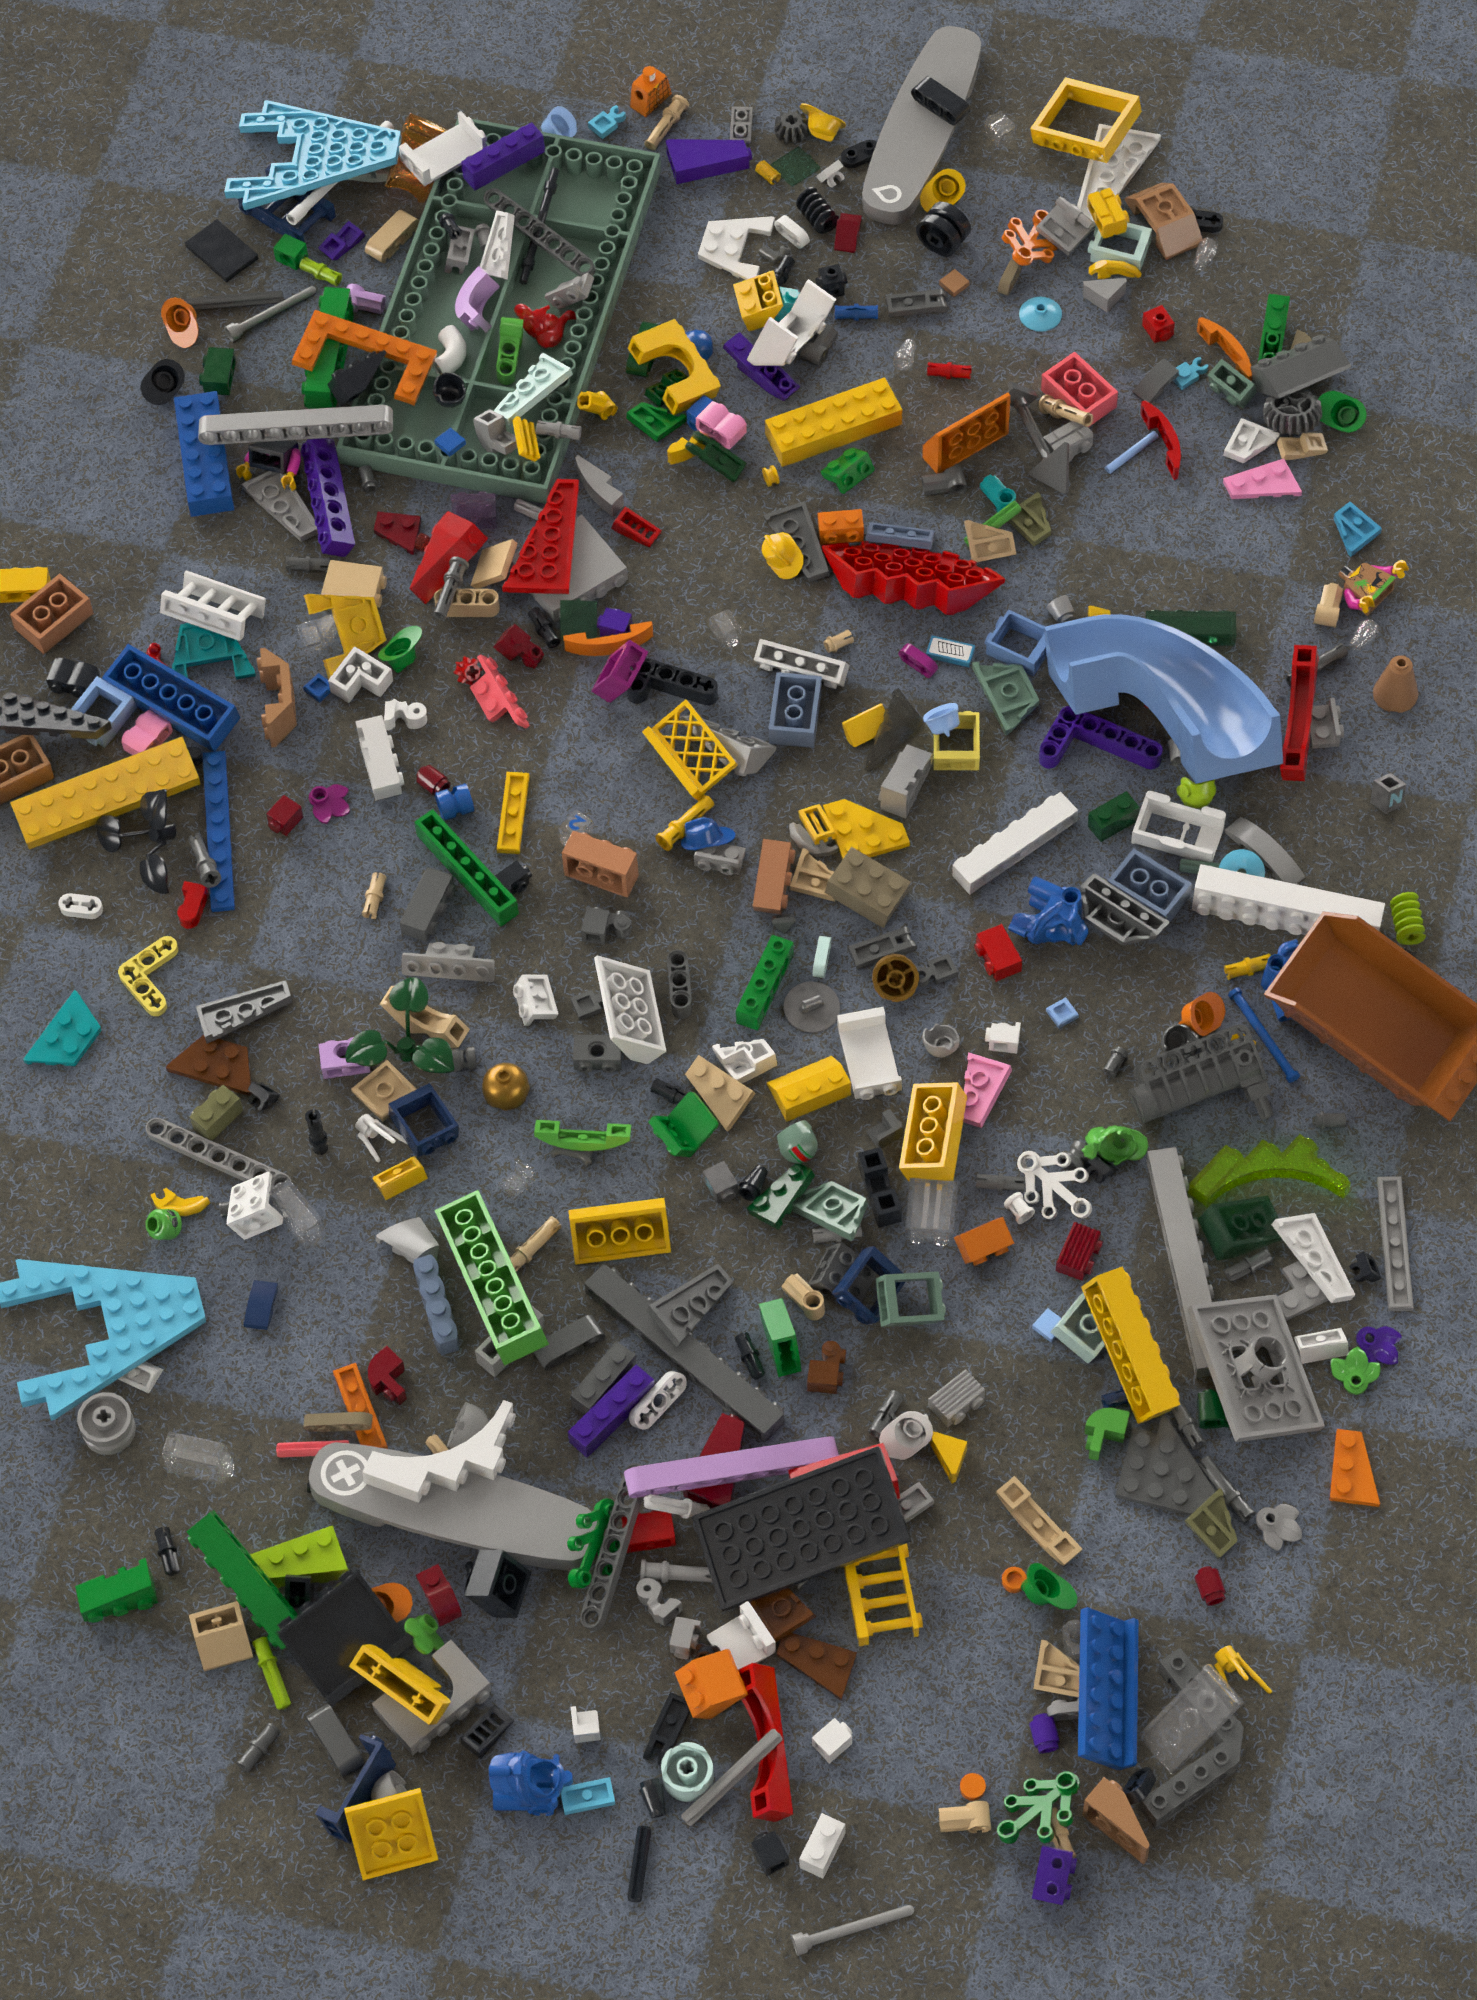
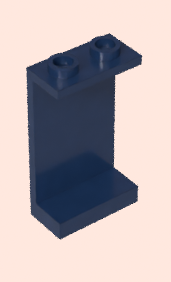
(376, 1766)

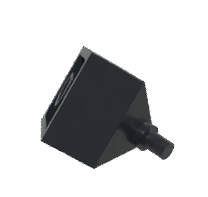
(496, 1583)

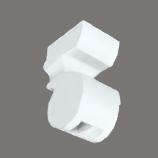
(413, 715)

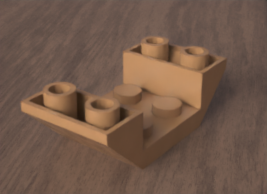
(1169, 218)
(278, 717)

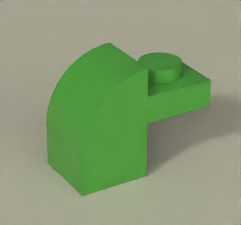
(1105, 1424)

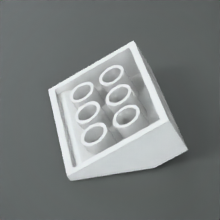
(630, 1009)

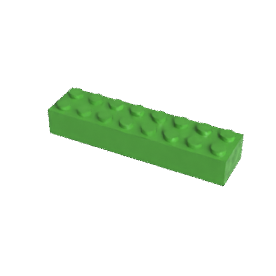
(491, 1277)

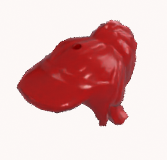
(542, 326)

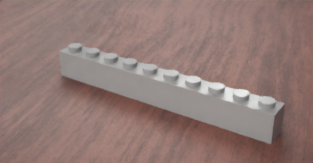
(1181, 1242)

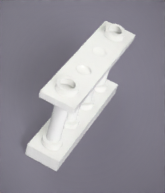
(207, 616)

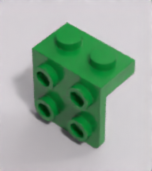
(685, 1126)

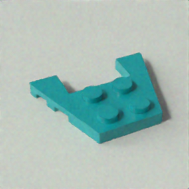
(202, 646)

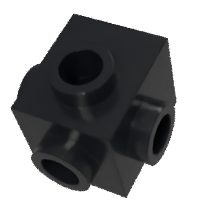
(832, 280)

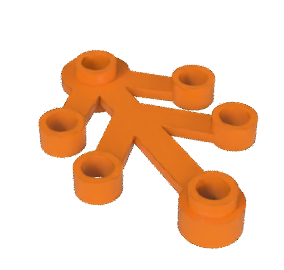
(1023, 254)

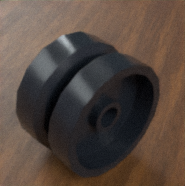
(943, 229)

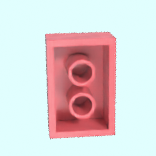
(1080, 387)

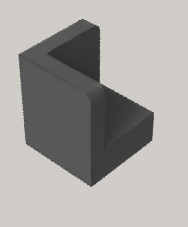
(886, 1131)

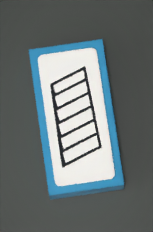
(950, 651)

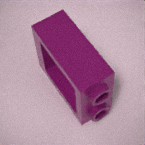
(616, 674)

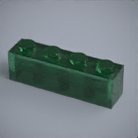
(1206, 626)

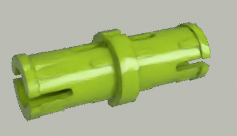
(320, 271)

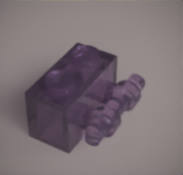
(476, 508)

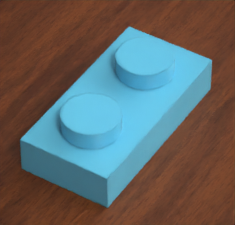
(587, 1796)

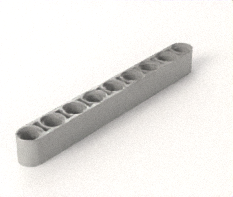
(295, 424)

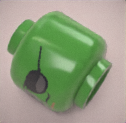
(163, 1224)

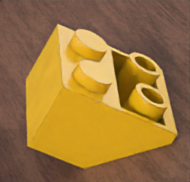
(758, 299)

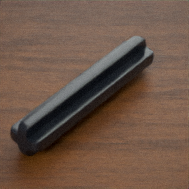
(639, 1864)

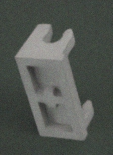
(459, 250)

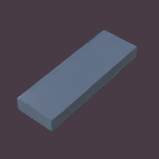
(900, 535)

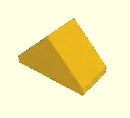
(950, 1453)

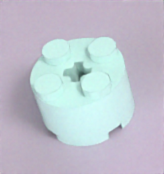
(680, 1760)

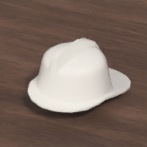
(906, 1435)

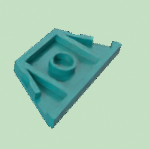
(66, 1035)

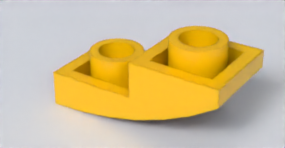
(678, 453)

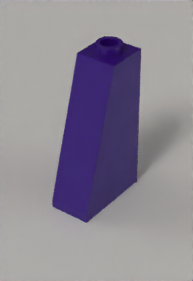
(706, 158)

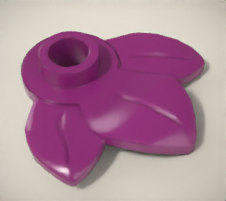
(331, 804)

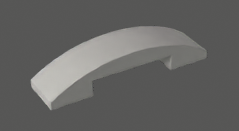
(1267, 849)

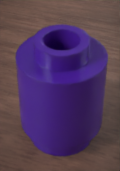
(1044, 1733)

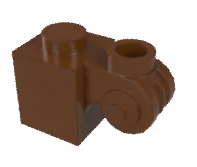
(825, 1374)

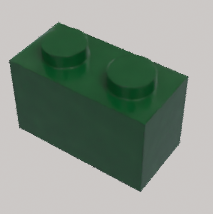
(218, 370)
(1113, 816)

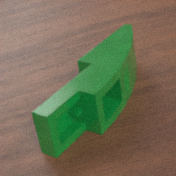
(1274, 326)

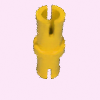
(1247, 966)

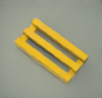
(526, 439)
(822, 835)

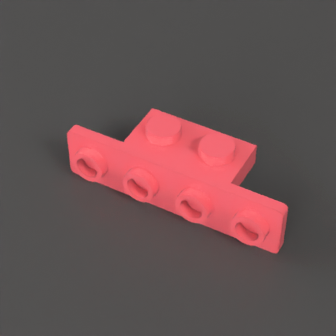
(495, 696)

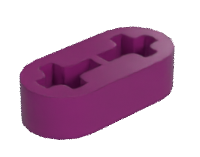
(918, 660)

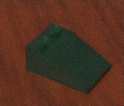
(1239, 1226)

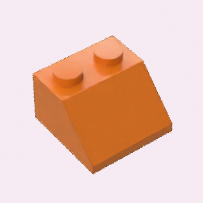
(711, 1684)

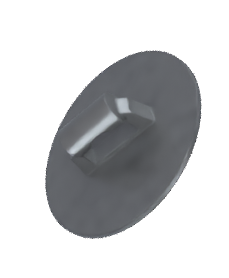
(811, 1007)

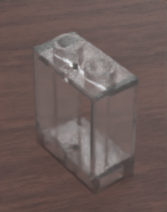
(197, 1458)

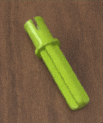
(271, 1672)

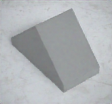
(1104, 292)

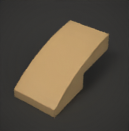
(1305, 446)

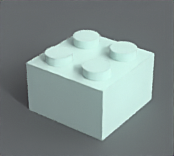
(1079, 1330)

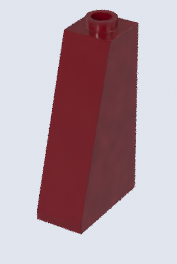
(725, 1437)

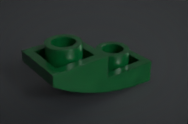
(656, 391)

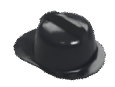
(162, 382)

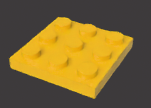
(391, 1834)

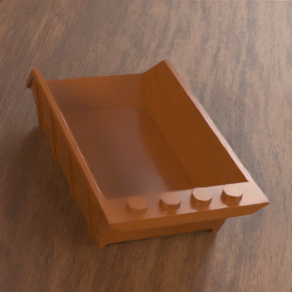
(1382, 1011)

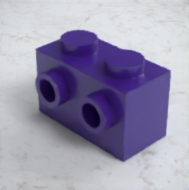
(1053, 1875)

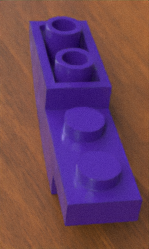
(770, 378)

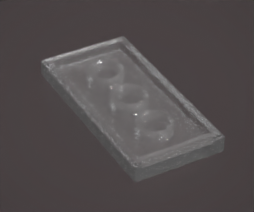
(1190, 1719)

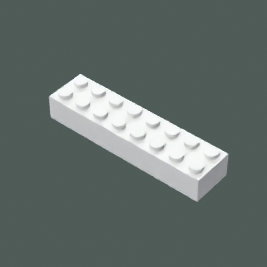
(1273, 901)

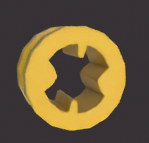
(770, 476)

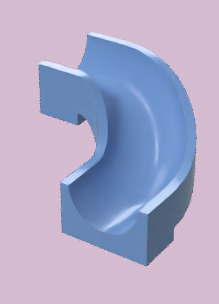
(1196, 694)

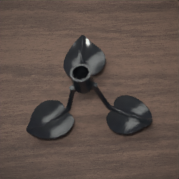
(154, 809)

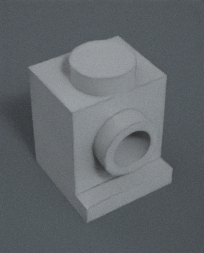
(684, 1637)

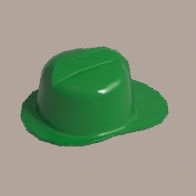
(1342, 411)
(401, 648)
(1046, 1587)

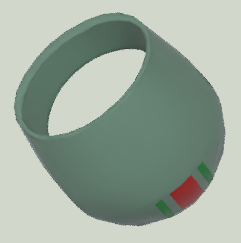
(798, 1142)

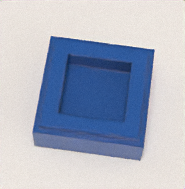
(450, 442)
(317, 687)

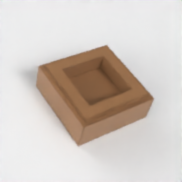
(954, 283)

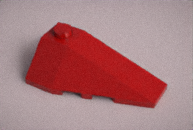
(450, 538)

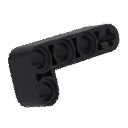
(700, 689)

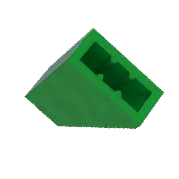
(780, 1337)

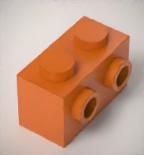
(840, 527)
(983, 1241)

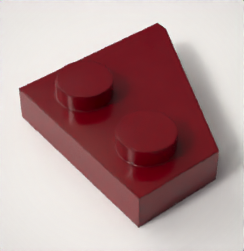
(398, 529)

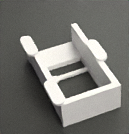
(1209, 819)

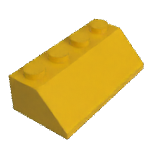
(619, 1231)

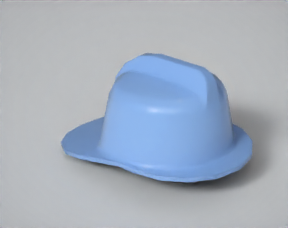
(560, 122)
(942, 719)

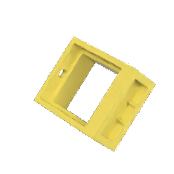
(960, 759)

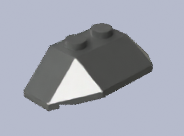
(1118, 913)

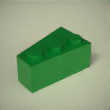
(117, 1594)

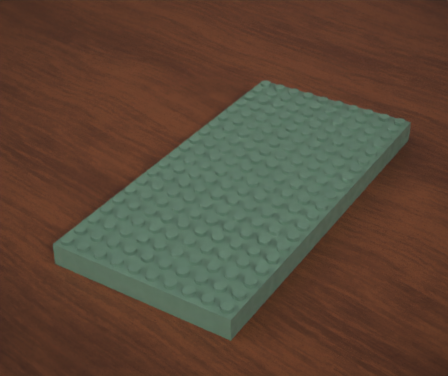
(597, 210)

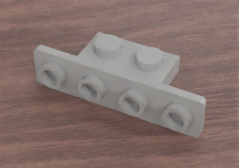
(449, 962)

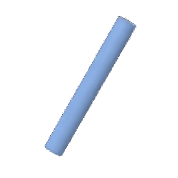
(1131, 452)

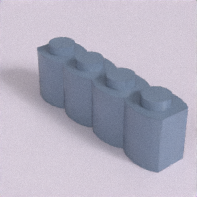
(436, 1304)

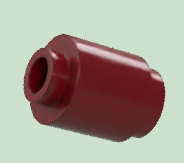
(432, 779)
(1210, 1585)

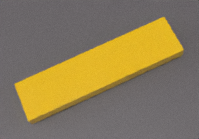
(513, 813)

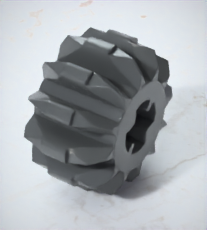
(791, 126)

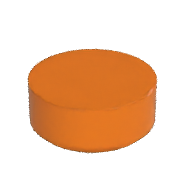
(1012, 1579)
(972, 1786)

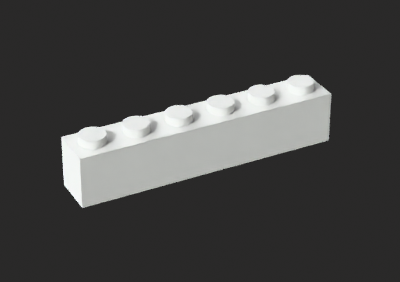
(1014, 842)

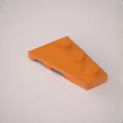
(1351, 1471)

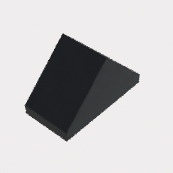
(298, 1590)

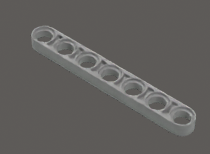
(211, 1148)

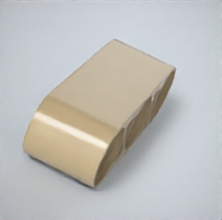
(391, 236)
(477, 603)

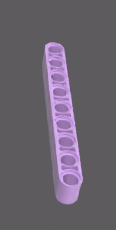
(726, 1467)

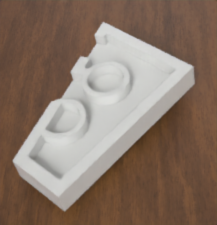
(498, 247)

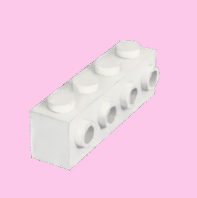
(797, 661)

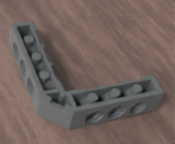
(1203, 1773)

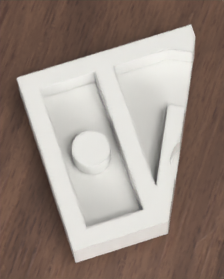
(1249, 441)

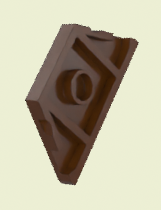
(215, 1064)

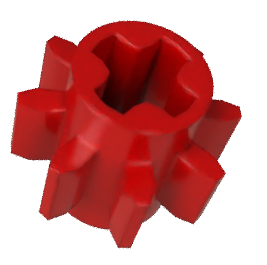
(467, 670)

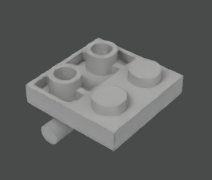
(1065, 226)

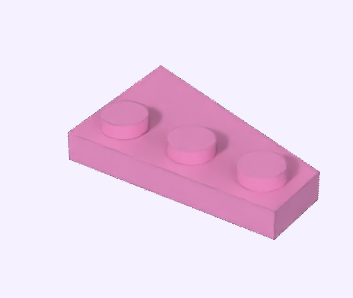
(1266, 480)
(982, 1086)

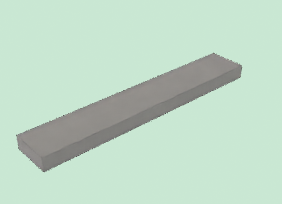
(1395, 1244)

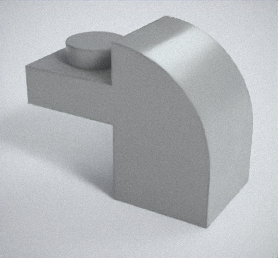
(492, 433)

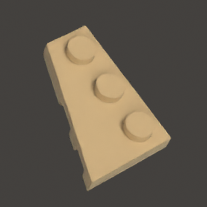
(720, 1091)

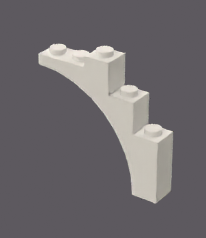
(413, 1475)

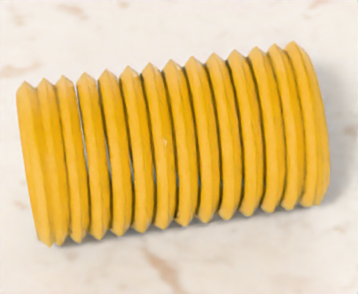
(770, 171)

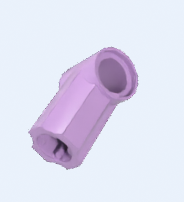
(366, 300)

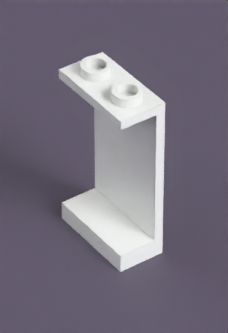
(444, 151)
(868, 1053)

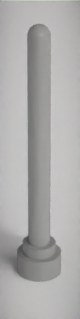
(235, 331)
(804, 1942)

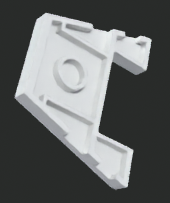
(725, 242)

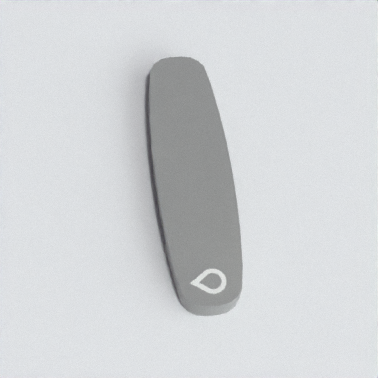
(913, 135)

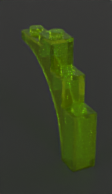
(1266, 1161)

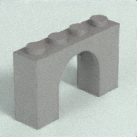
(468, 1689)

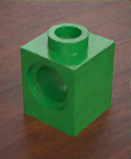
(290, 251)

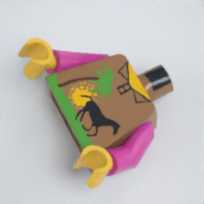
(1370, 584)

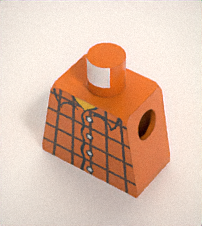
(649, 91)

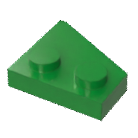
(654, 420)

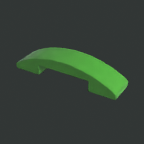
(582, 1140)

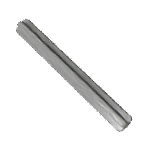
(731, 1777)

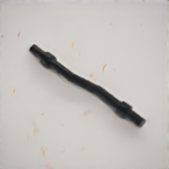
(550, 189)

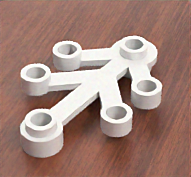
(1051, 1181)

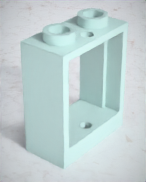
(1135, 232)

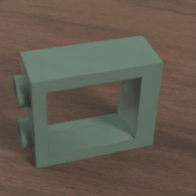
(888, 1300)

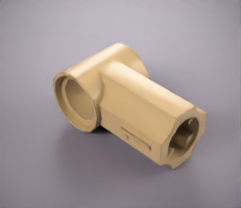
(1328, 609)
(803, 1296)
(969, 1817)

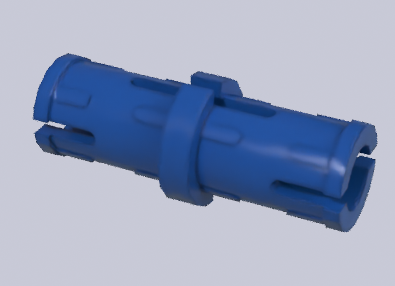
(856, 312)

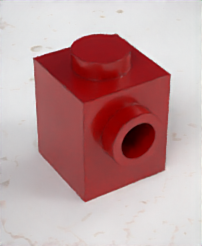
(1158, 324)

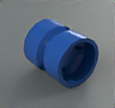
(454, 802)

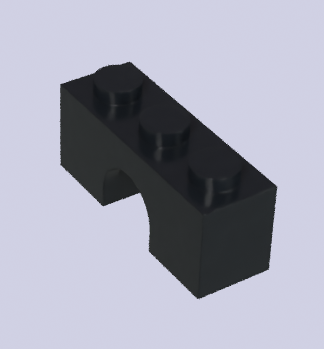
(878, 1187)

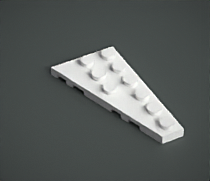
(1121, 166)

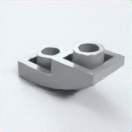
(741, 123)

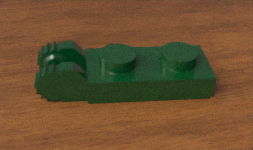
(716, 456)

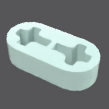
(821, 956)

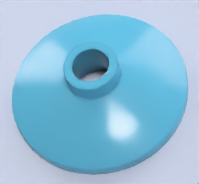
(1040, 320)
(1243, 859)

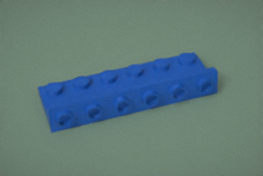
(1108, 1689)

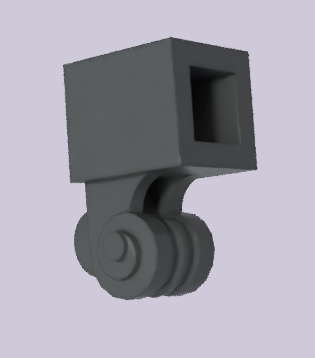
(600, 922)

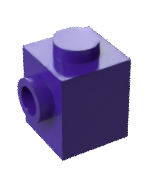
(614, 622)

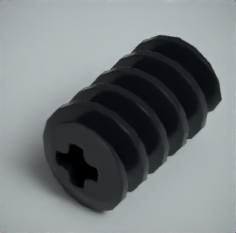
(817, 210)

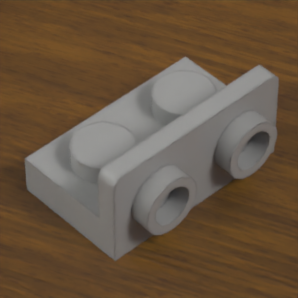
(570, 291)
(1325, 726)
(723, 858)

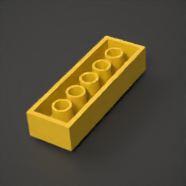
(833, 422)
(1130, 1345)

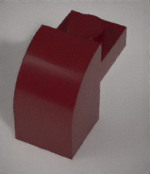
(382, 1374)
(439, 1595)

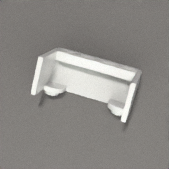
(782, 340)

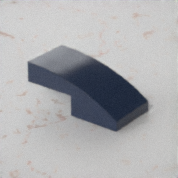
(260, 1305)

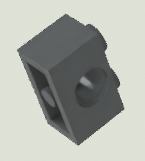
(587, 1045)

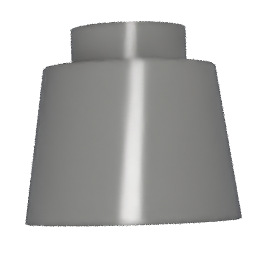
(1061, 609)

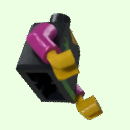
(275, 457)

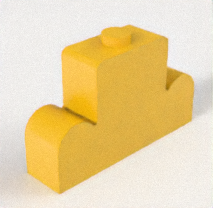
(402, 1682)

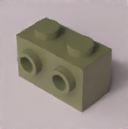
(216, 1113)

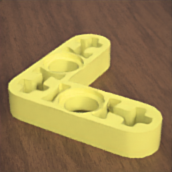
(141, 971)

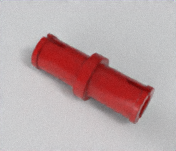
(949, 370)

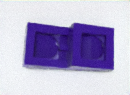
(342, 242)

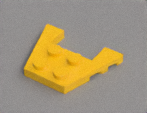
(355, 620)

